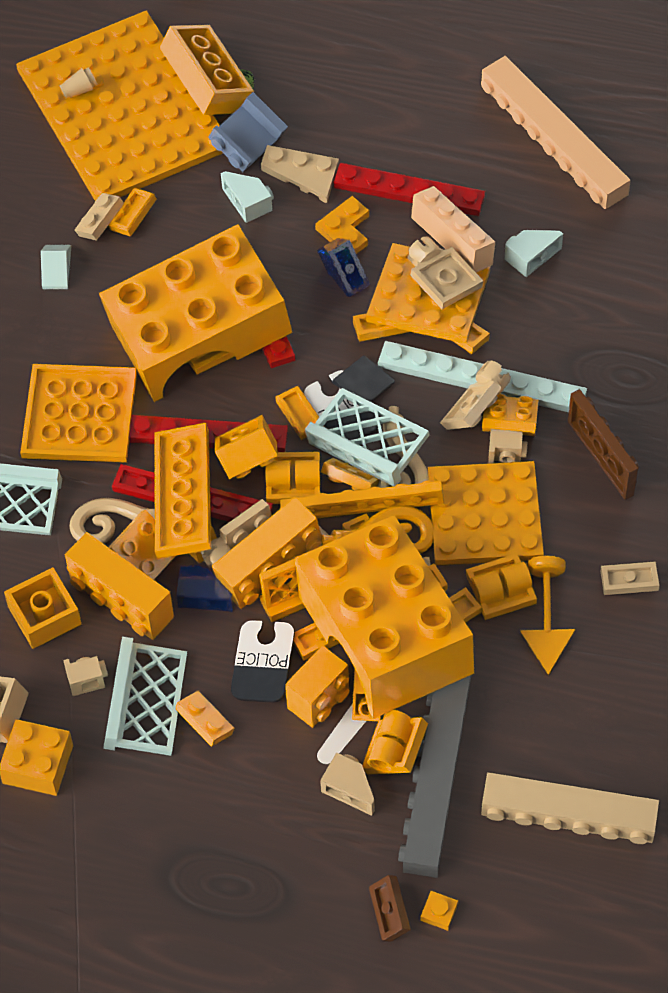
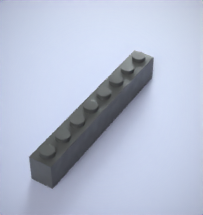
(434, 779)

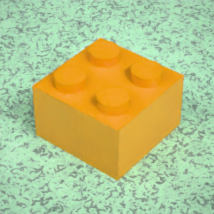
(246, 447)
(42, 608)
(318, 687)
(36, 757)

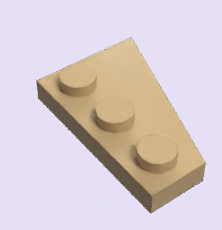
(307, 170)

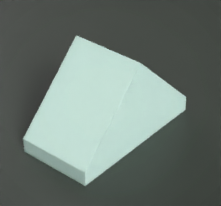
(55, 266)

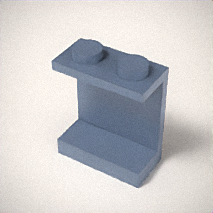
(247, 132)

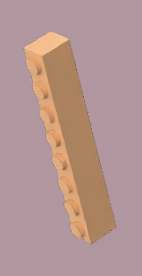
(555, 133)

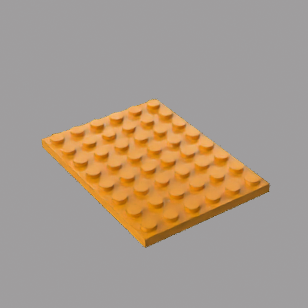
(132, 123)

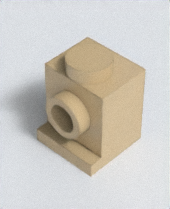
(506, 446)
(85, 675)

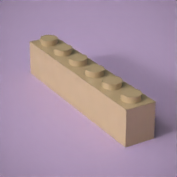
(570, 808)

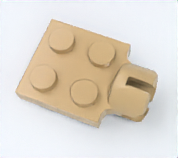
(442, 273)
(477, 397)
(236, 531)

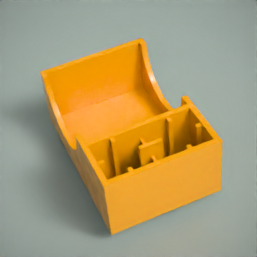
(196, 305)
(386, 614)

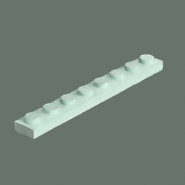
(463, 374)

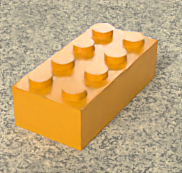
(205, 68)
(275, 542)
(119, 586)

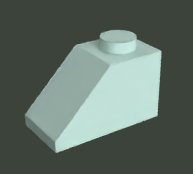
(247, 195)
(532, 249)

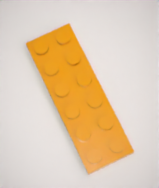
(182, 491)

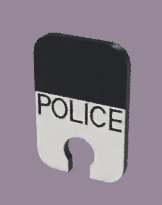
(321, 402)
(261, 668)

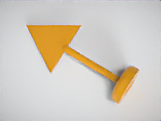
(547, 643)

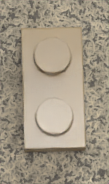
(99, 216)
(629, 578)

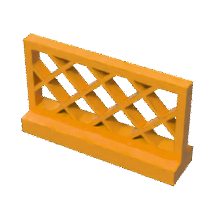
(280, 598)

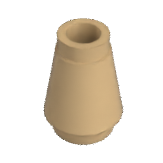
(78, 83)

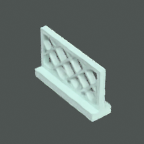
(359, 456)
(33, 478)
(121, 701)

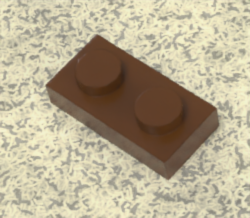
(389, 908)

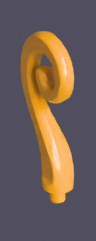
(401, 512)

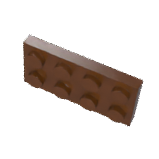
(602, 444)

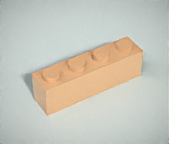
(452, 228)

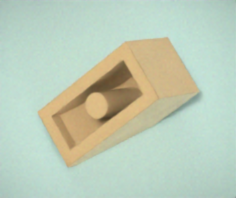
(348, 783)

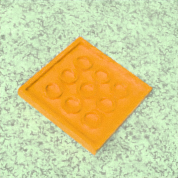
(405, 305)
(79, 413)
(486, 513)

